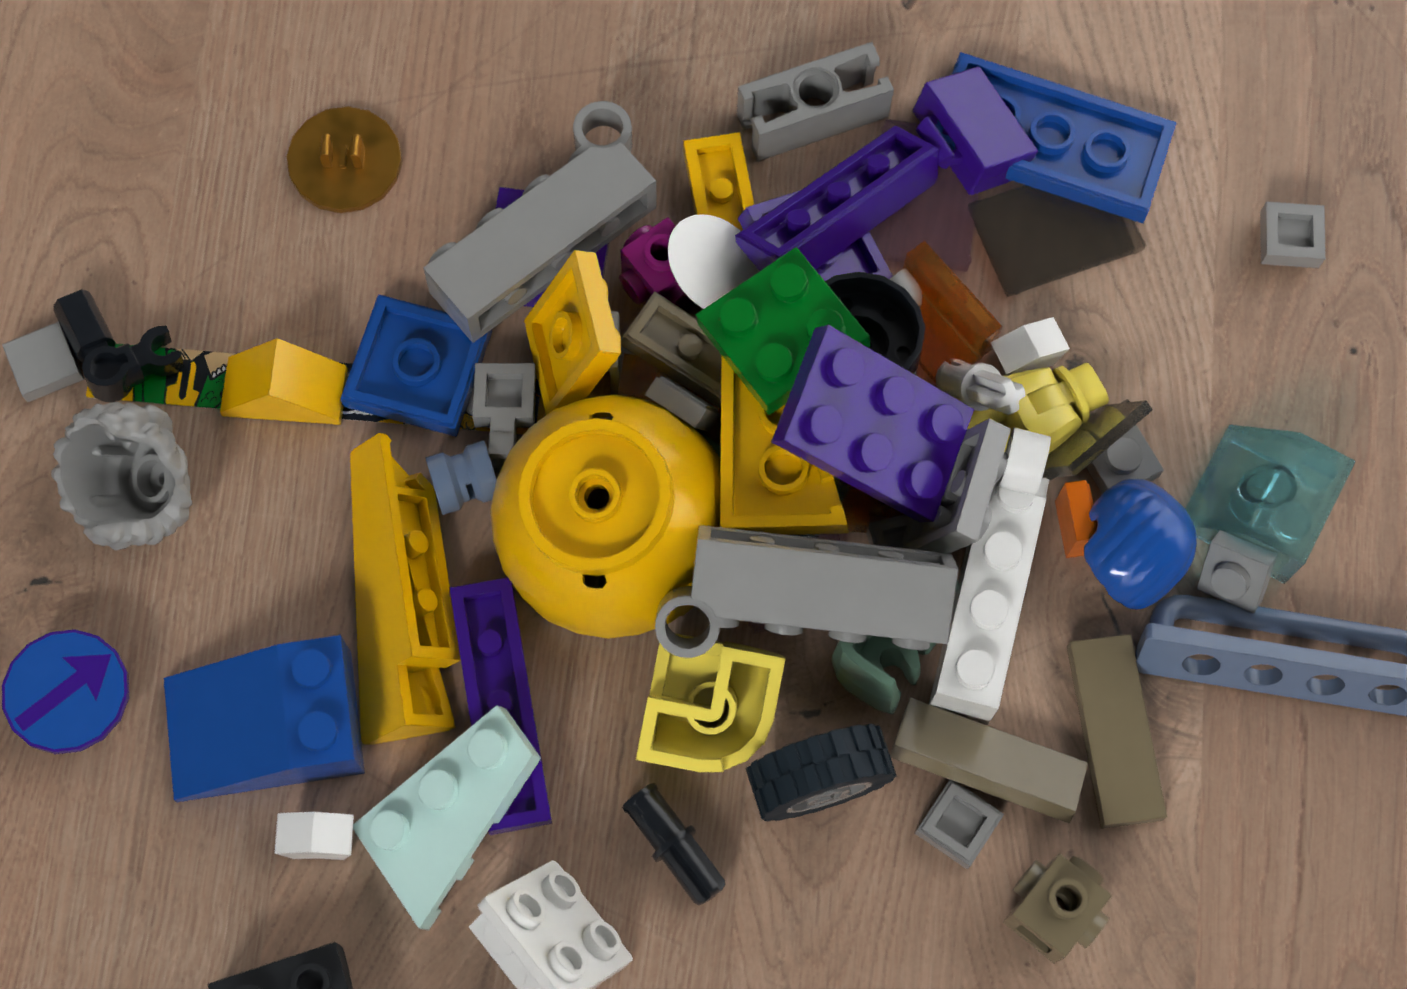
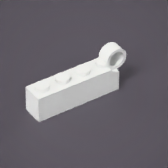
(994, 586)

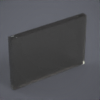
(1046, 237)

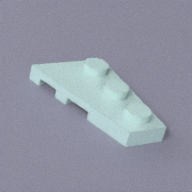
(441, 813)

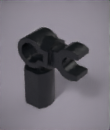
(108, 369)

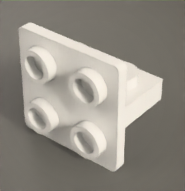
(548, 933)

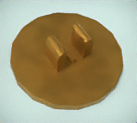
(344, 159)

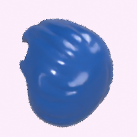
(1140, 542)

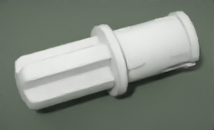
(979, 386)

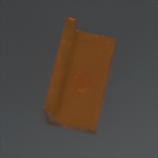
(952, 315)

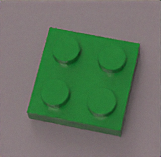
(769, 324)

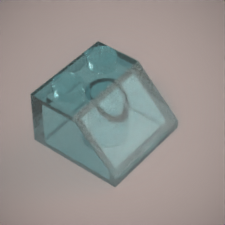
(1270, 492)

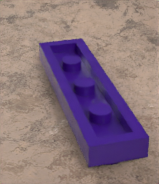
(498, 676)

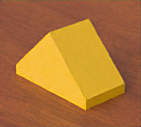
(283, 385)

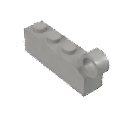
(528, 242)
(813, 586)

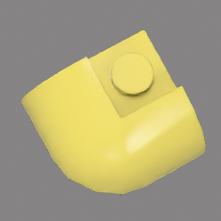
(710, 707)

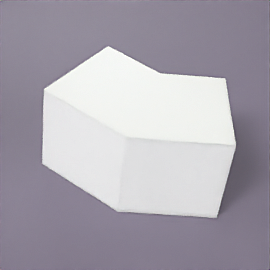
(1031, 346)
(314, 835)

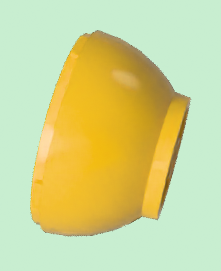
(645, 538)

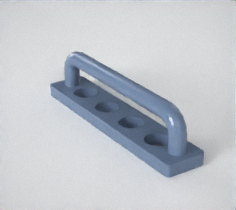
(1166, 653)

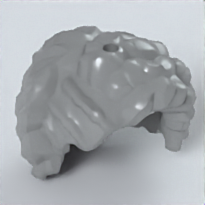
(123, 475)

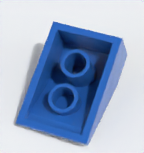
(264, 720)

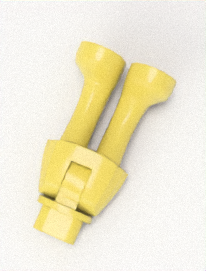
(1053, 402)

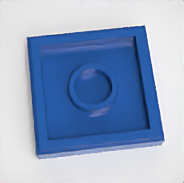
(414, 367)

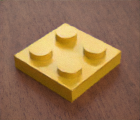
(572, 332)

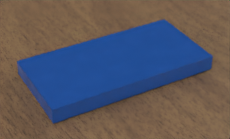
(1084, 143)

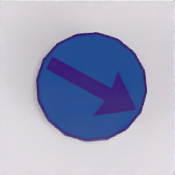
(65, 691)

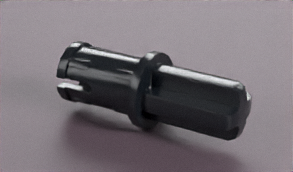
(674, 844)

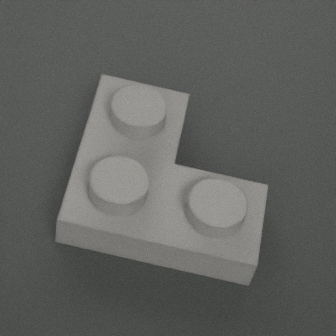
(964, 506)

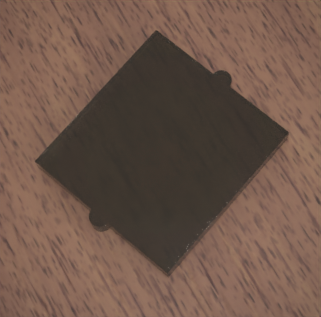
(1094, 437)

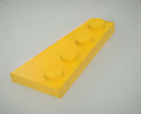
(763, 483)

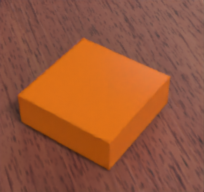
(1073, 516)

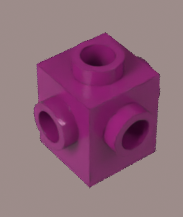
(647, 266)

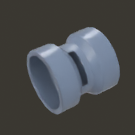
(462, 477)

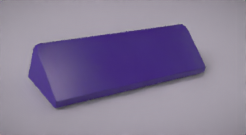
(844, 201)

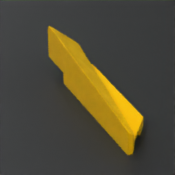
(400, 599)

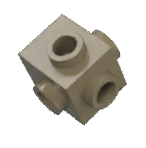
(1040, 918)

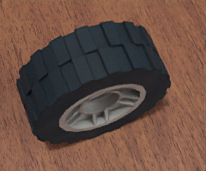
(820, 772)

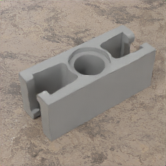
(820, 80)

